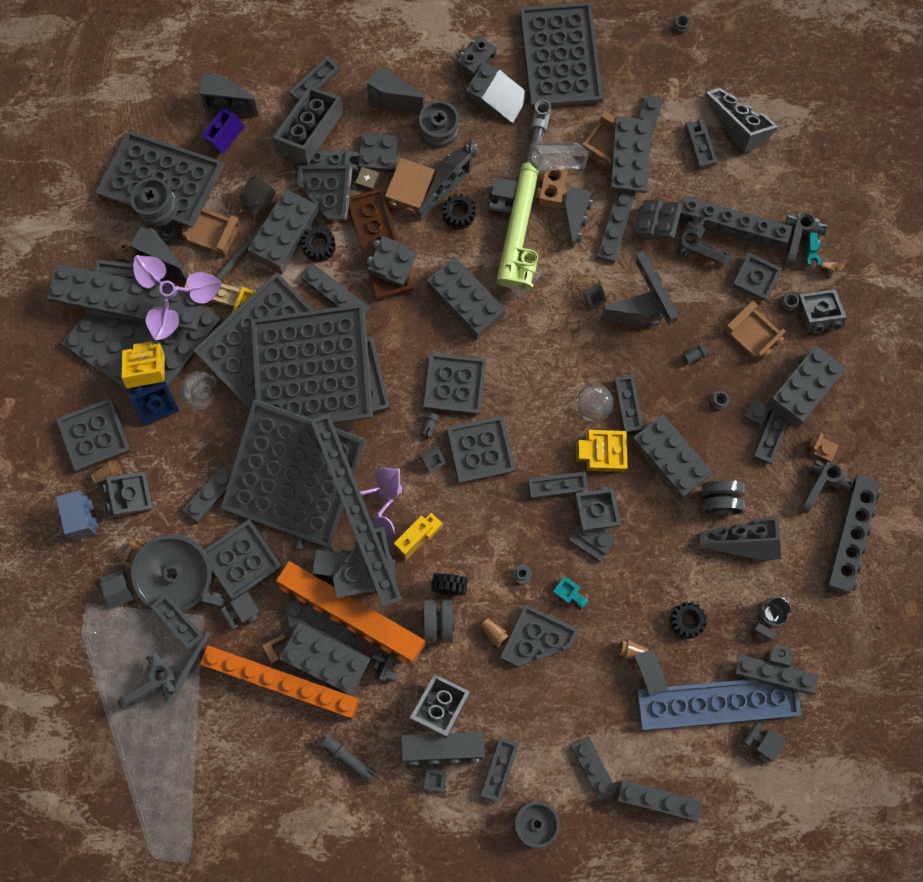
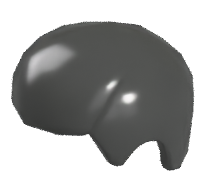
(775, 611)

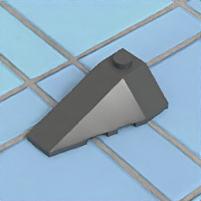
(743, 125)
(451, 173)
(752, 540)

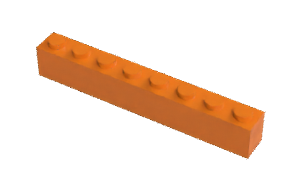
(351, 613)
(280, 682)

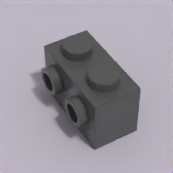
(477, 52)

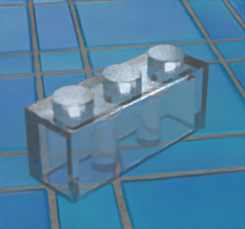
(557, 156)

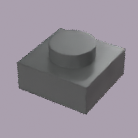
(594, 296)
(756, 413)
(433, 459)
(213, 599)
(763, 633)
(435, 780)

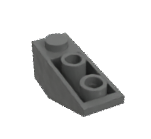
(574, 209)

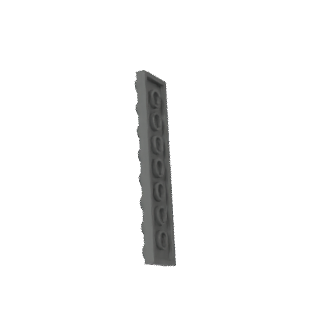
(118, 296)

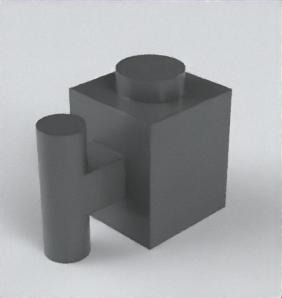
(502, 193)
(115, 589)
(244, 609)
(768, 744)

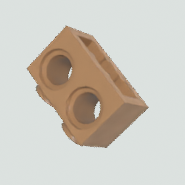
(553, 187)

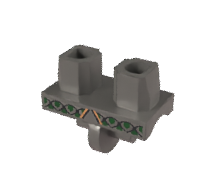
(383, 665)

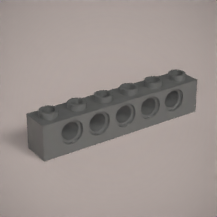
(736, 223)
(835, 579)

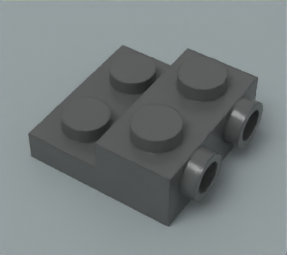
(658, 220)
(391, 261)
(822, 311)
(126, 494)
(597, 509)

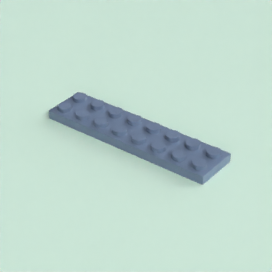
(716, 704)

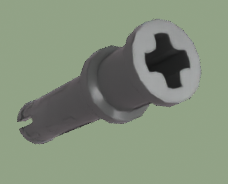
(340, 753)

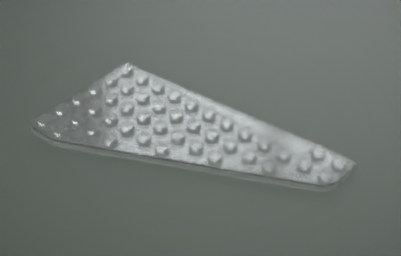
(151, 737)

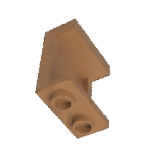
(600, 141)
(409, 186)
(212, 232)
(754, 332)

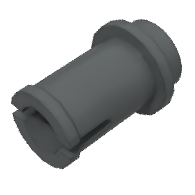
(695, 354)
(429, 424)

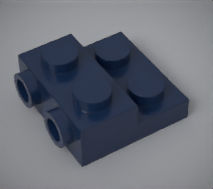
(152, 401)

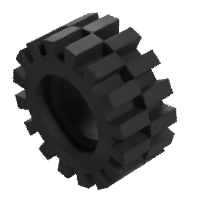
(459, 201)
(318, 254)
(449, 584)
(691, 608)

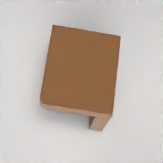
(275, 648)

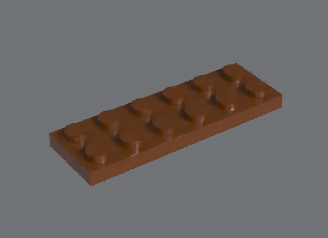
(372, 222)

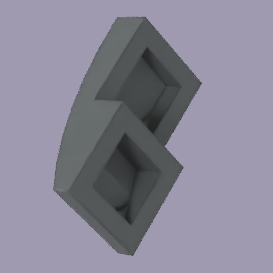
(651, 673)

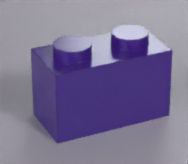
(222, 130)

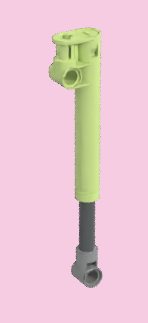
(513, 265)

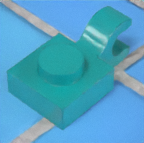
(812, 247)
(568, 591)

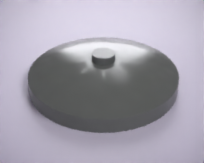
(173, 567)

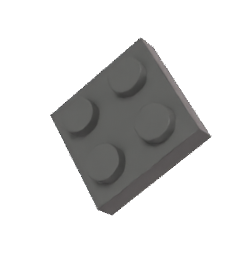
(378, 152)
(757, 277)

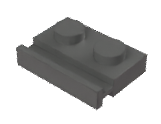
(594, 543)

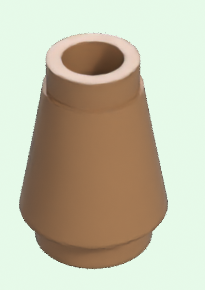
(106, 470)
(494, 633)
(629, 649)

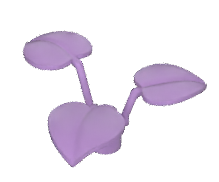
(162, 321)
(389, 488)

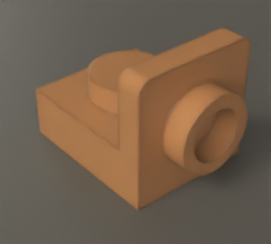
(823, 448)
(131, 551)

